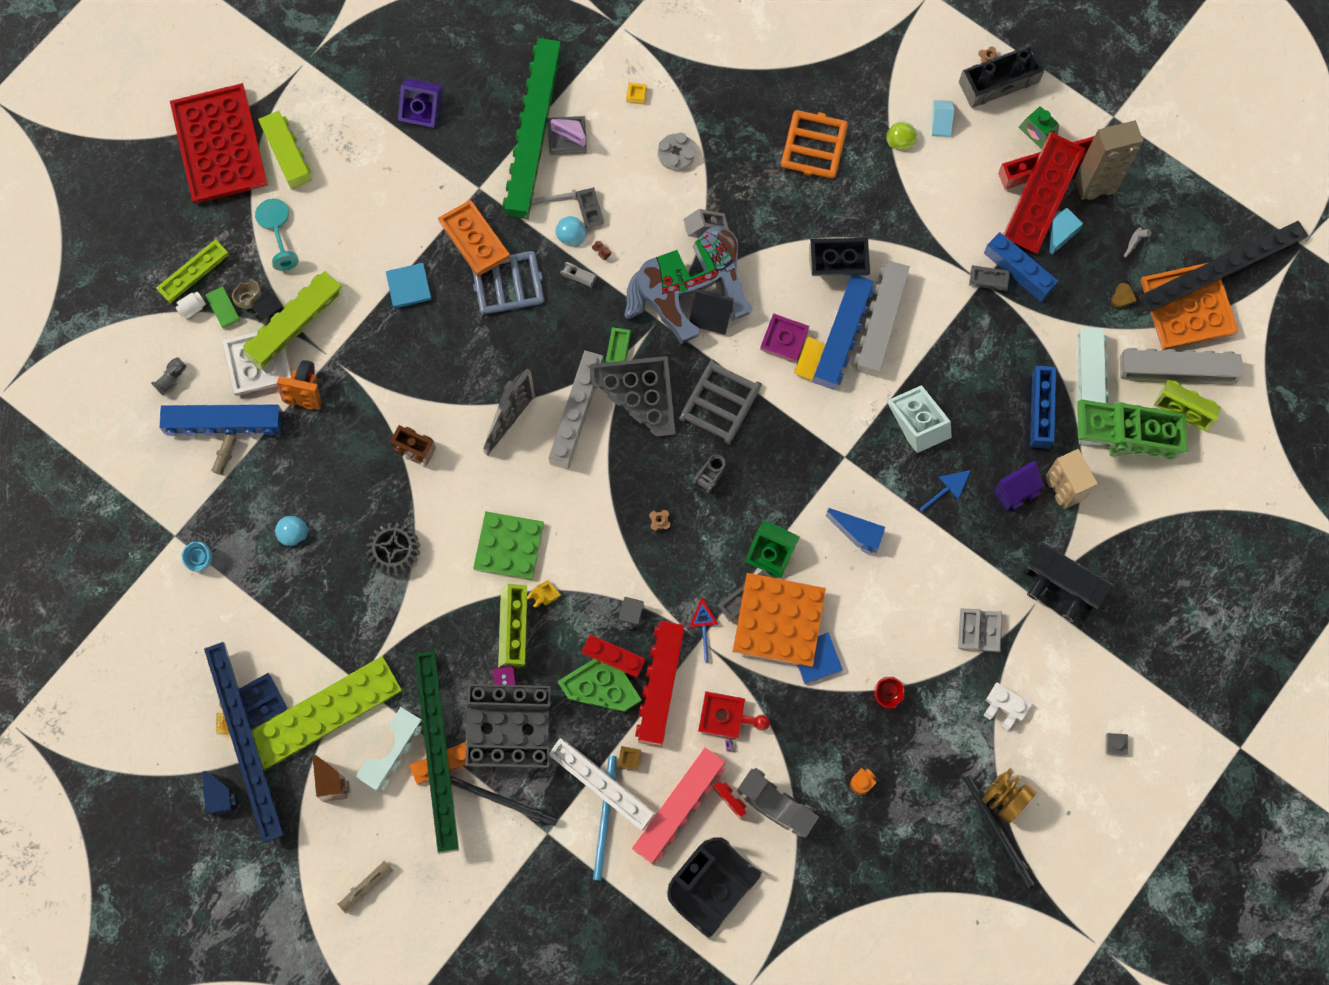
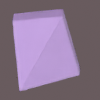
(569, 129)

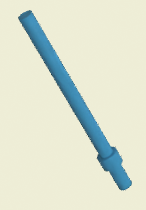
(604, 824)

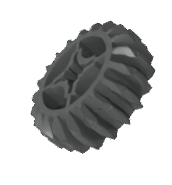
(400, 551)

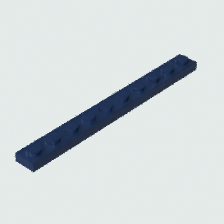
(244, 742)

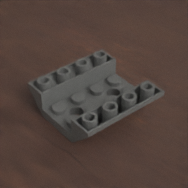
(507, 711)

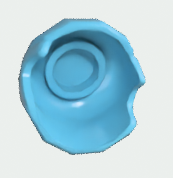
(570, 231)
(291, 530)
(196, 556)

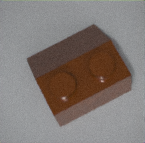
(328, 782)

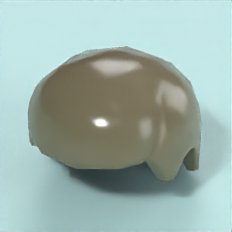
(247, 294)

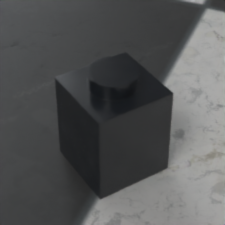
(266, 309)

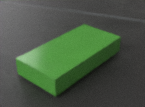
(222, 307)
(618, 345)

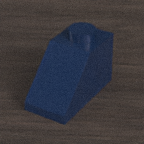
(217, 796)

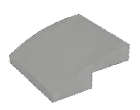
(980, 630)

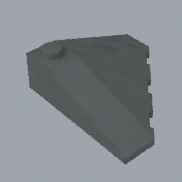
(640, 388)
(513, 402)

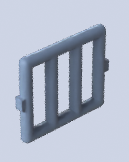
(521, 301)

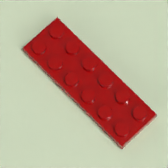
(1043, 192)

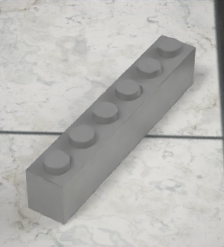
(882, 319)
(1180, 365)
(574, 413)

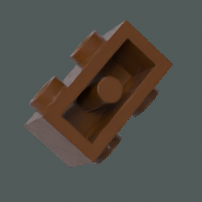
(416, 446)

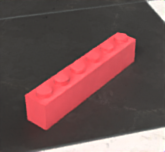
(678, 806)

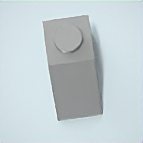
(702, 220)

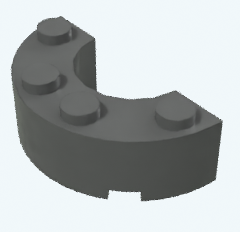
(776, 806)

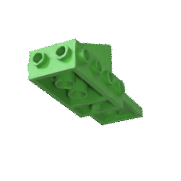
(1132, 428)

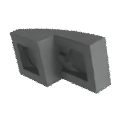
(589, 207)

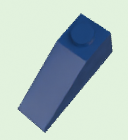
(859, 531)

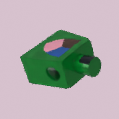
(1039, 125)

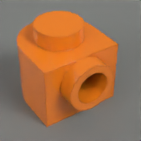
(862, 781)

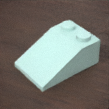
(920, 419)

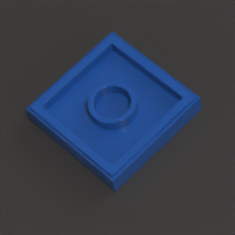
(825, 661)

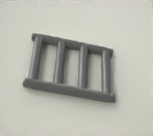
(736, 419)

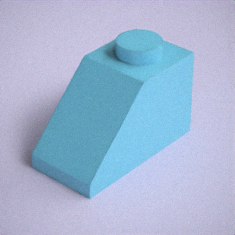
(1063, 228)

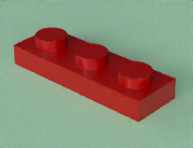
(613, 656)

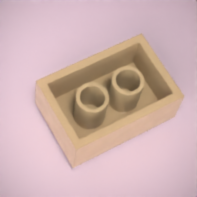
(1070, 479)

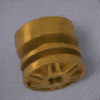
(1009, 795)

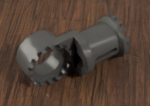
(172, 370)

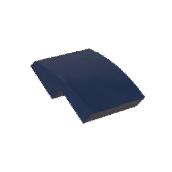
(262, 700)

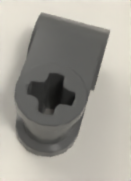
(708, 476)

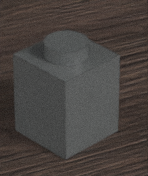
(631, 613)

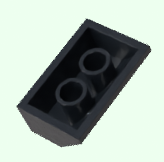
(839, 256)

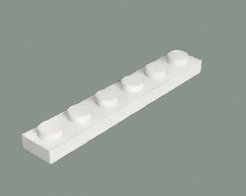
(602, 784)

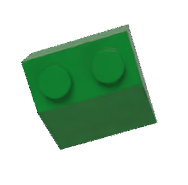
(772, 548)

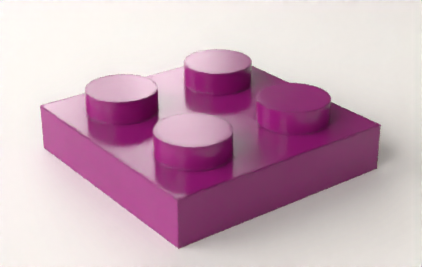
(784, 337)

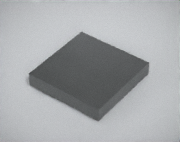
(561, 145)

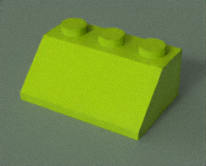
(1198, 410)

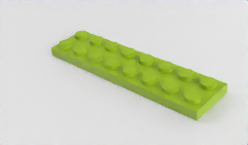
(325, 712)

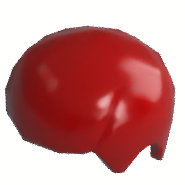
(889, 692)

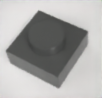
(1116, 744)

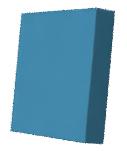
(408, 285)

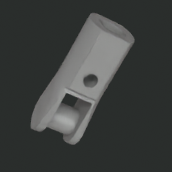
(580, 276)

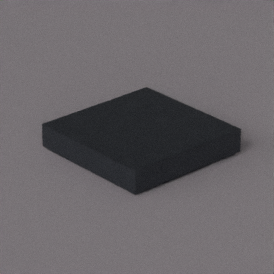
(711, 311)

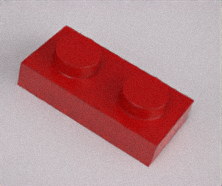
(735, 805)

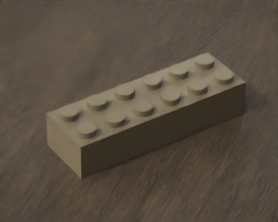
(1108, 160)

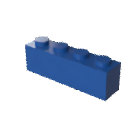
(1021, 266)
(1043, 407)

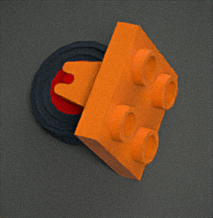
(301, 387)

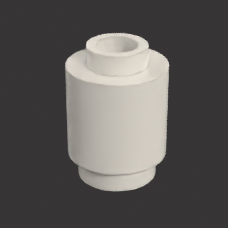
(190, 305)

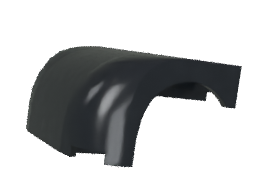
(711, 885)

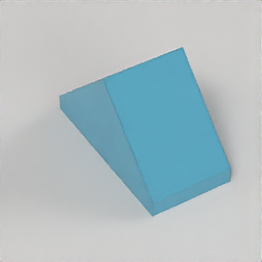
(942, 118)

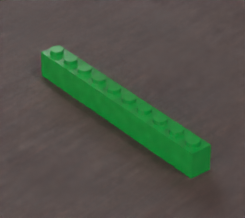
(533, 128)

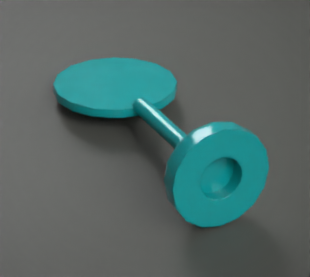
(271, 215)

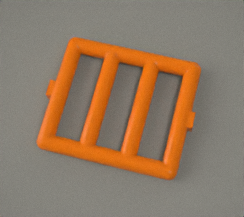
(834, 157)

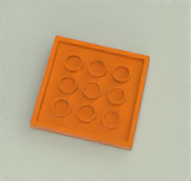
(1194, 317)
(779, 620)

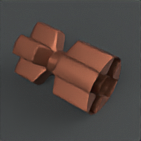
(604, 253)

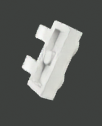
(1009, 703)

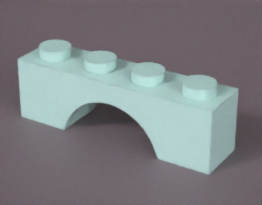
(376, 772)

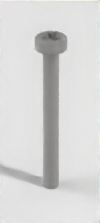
(555, 197)

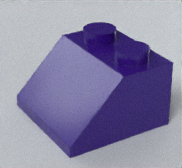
(419, 102)
(1020, 486)

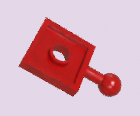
(731, 726)

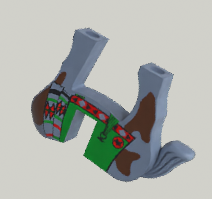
(666, 279)

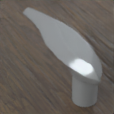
(1136, 237)

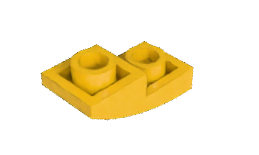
(809, 358)

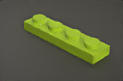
(192, 271)

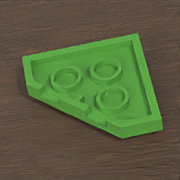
(600, 686)

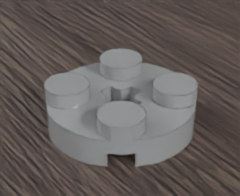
(672, 142)

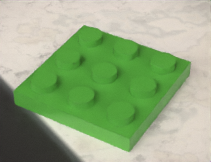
(508, 545)

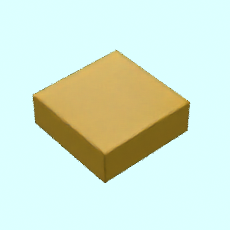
(636, 93)

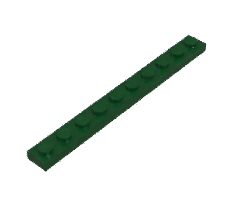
(436, 752)

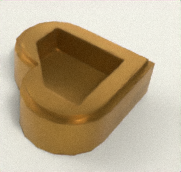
(1123, 296)

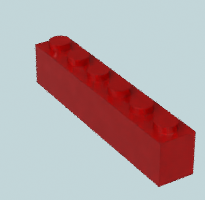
(1018, 170)
(661, 683)

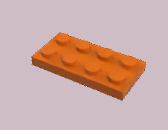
(474, 238)

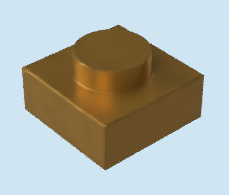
(629, 758)

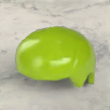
(901, 135)

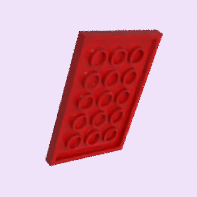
(218, 143)

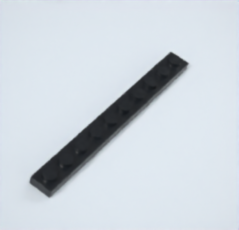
(1223, 266)

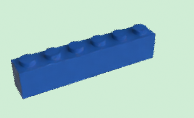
(842, 332)
(220, 419)

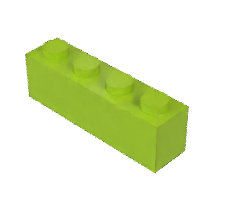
(285, 150)
(512, 626)

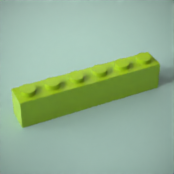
(292, 320)

